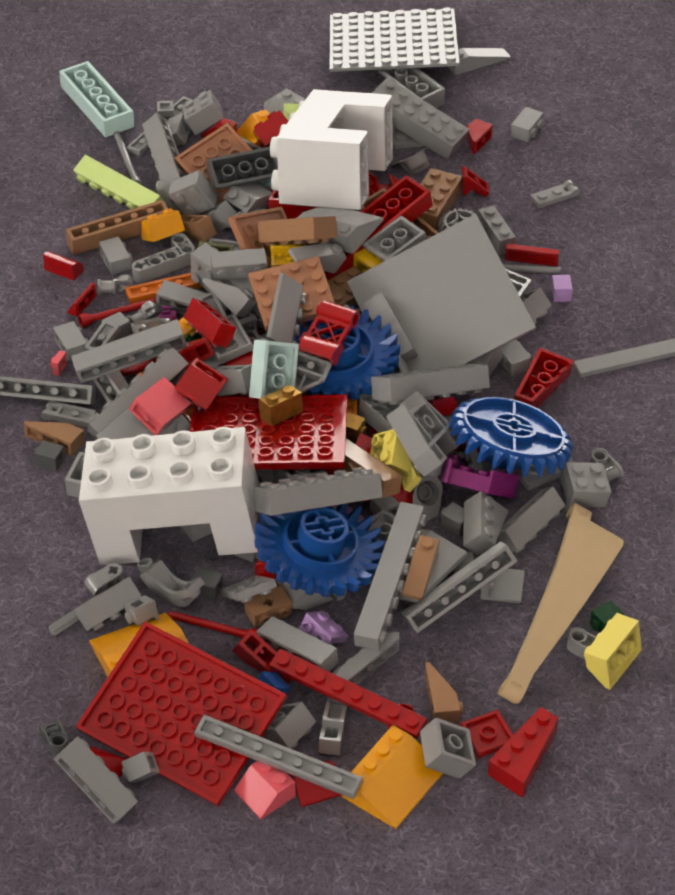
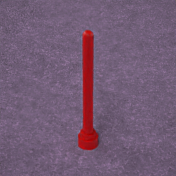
(87, 319)
(209, 624)

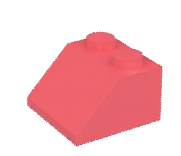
(265, 788)

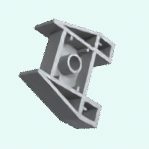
(422, 433)

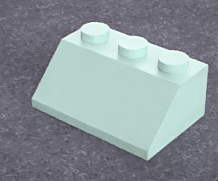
(272, 367)

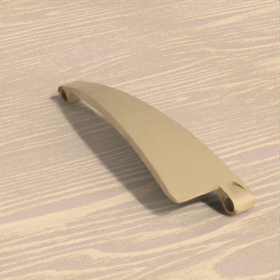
(579, 567)

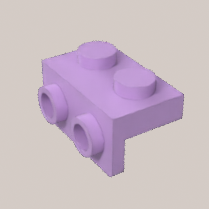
(323, 627)

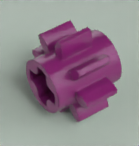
(167, 314)

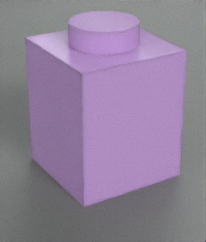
(561, 288)

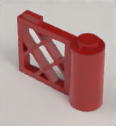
(337, 317)

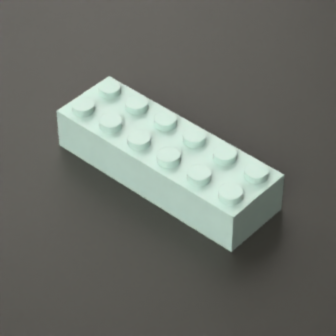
(96, 98)

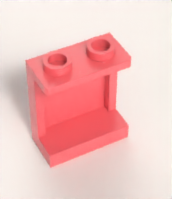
(159, 406)

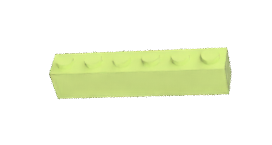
(114, 184)

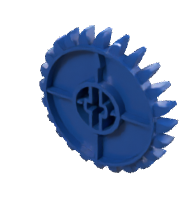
(365, 355)
(511, 435)
(320, 549)

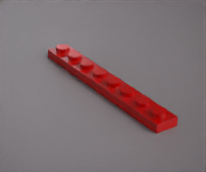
(347, 693)

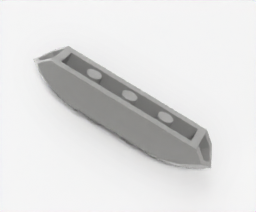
(368, 660)

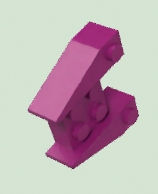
(492, 482)

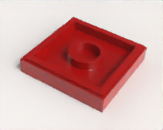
(487, 733)

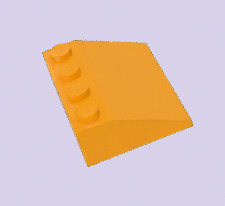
(112, 646)
(393, 777)

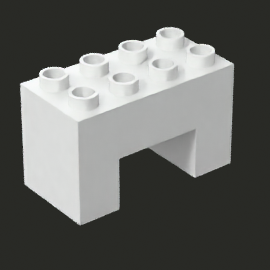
(331, 148)
(169, 484)

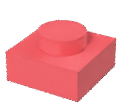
(58, 363)

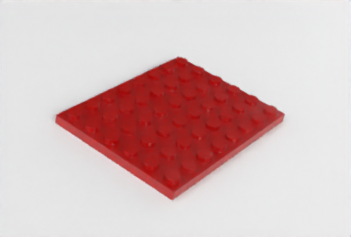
(302, 442)
(159, 700)

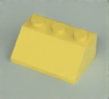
(614, 649)

